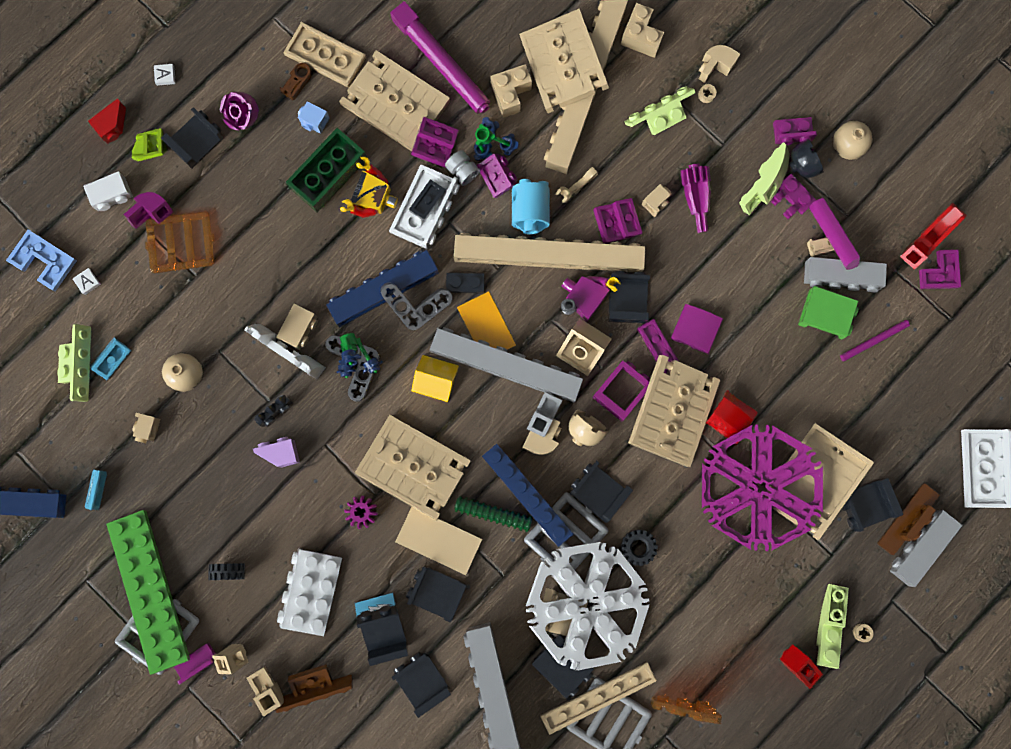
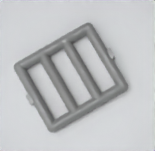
(585, 512)
(137, 655)
(630, 704)

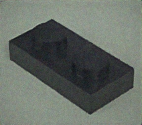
(427, 200)
(465, 282)

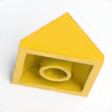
(434, 378)

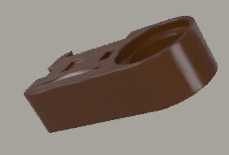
(296, 83)

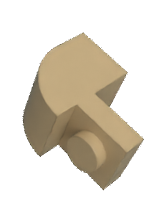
(719, 58)
(543, 445)
(267, 692)

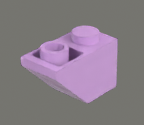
(280, 453)

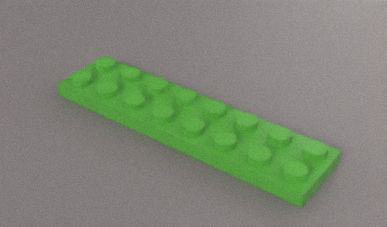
(148, 592)

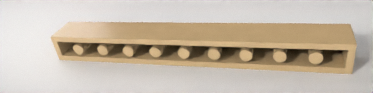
(575, 114)
(549, 253)

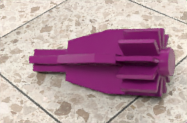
(697, 193)

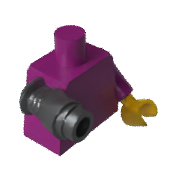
(586, 294)

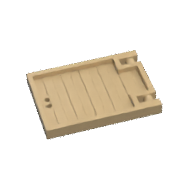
(563, 60)
(393, 99)
(674, 411)
(412, 467)
(840, 476)

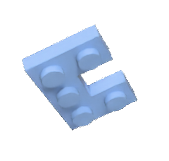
(34, 246)

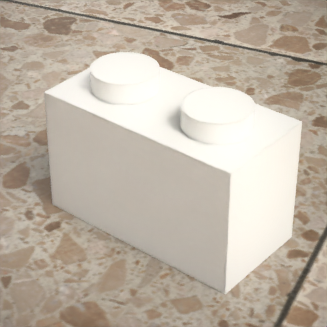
(108, 191)

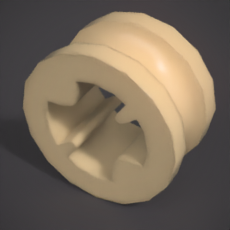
(701, 95)
(859, 627)

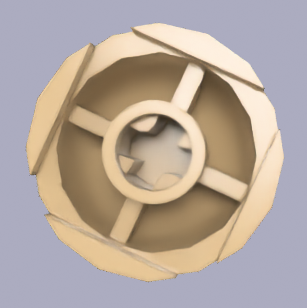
(852, 140)
(182, 372)
(585, 429)

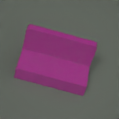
(198, 661)

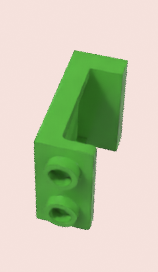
(829, 312)

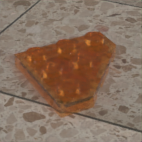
(698, 711)

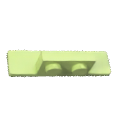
(663, 114)
(75, 363)

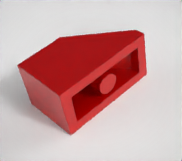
(109, 121)
(801, 666)

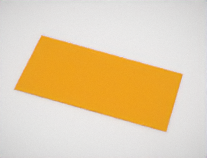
(486, 322)

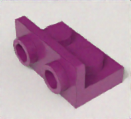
(793, 130)
(497, 174)

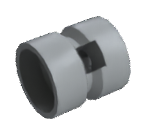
(460, 165)

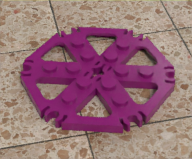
(762, 507)

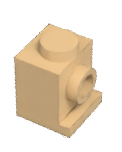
(657, 200)
(145, 428)
(230, 659)

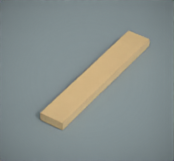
(598, 698)

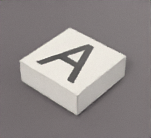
(164, 74)
(86, 281)

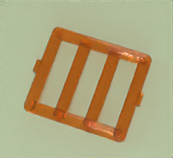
(150, 245)

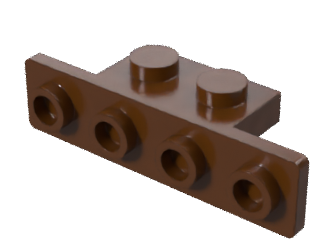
(908, 526)
(312, 686)

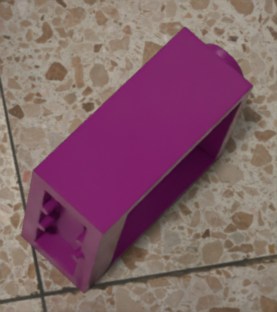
(609, 404)

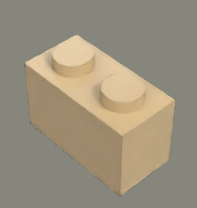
(297, 327)

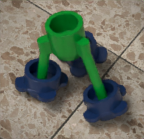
(486, 134)
(350, 357)

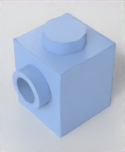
(313, 117)

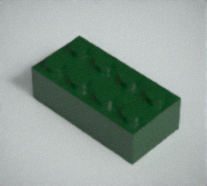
(326, 170)

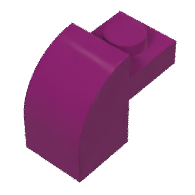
(147, 206)

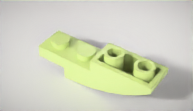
(772, 176)
(831, 625)

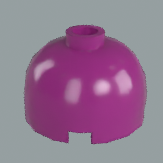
(239, 110)

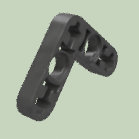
(416, 311)
(353, 386)

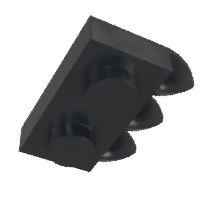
(281, 405)

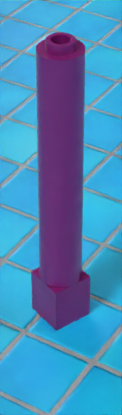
(410, 25)

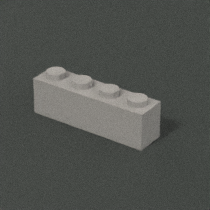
(834, 274)
(924, 551)

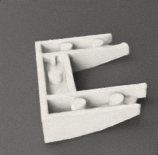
(269, 339)

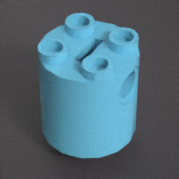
(531, 206)

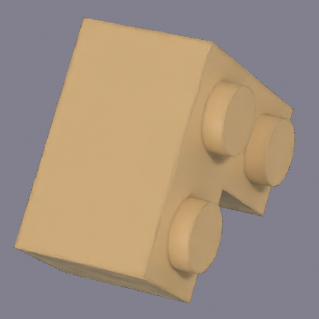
(638, 33)
(507, 86)

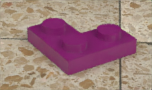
(947, 274)

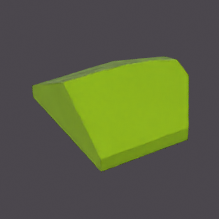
(149, 145)

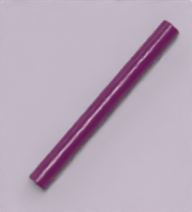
(875, 340)

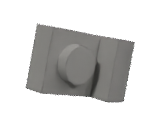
(544, 414)

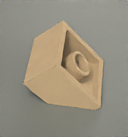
(583, 347)

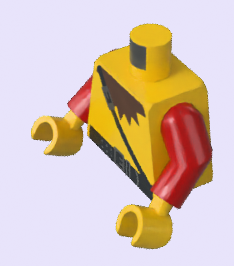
(370, 193)

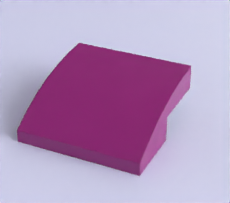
(434, 142)
(617, 221)
(697, 328)

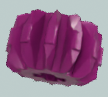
(363, 505)

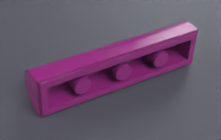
(835, 234)

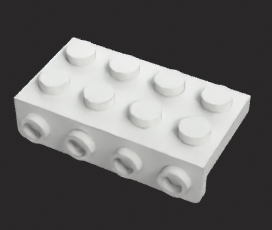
(410, 226)
(987, 468)
(309, 592)

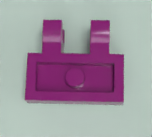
(795, 194)

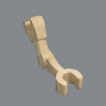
(575, 188)

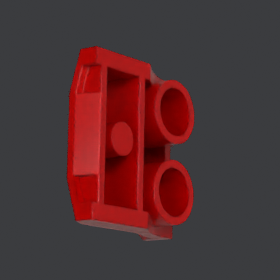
(731, 416)

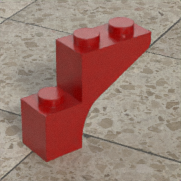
(933, 235)

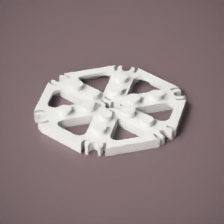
(578, 590)

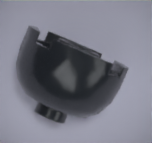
(805, 160)

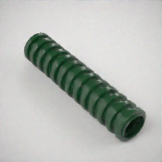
(493, 514)

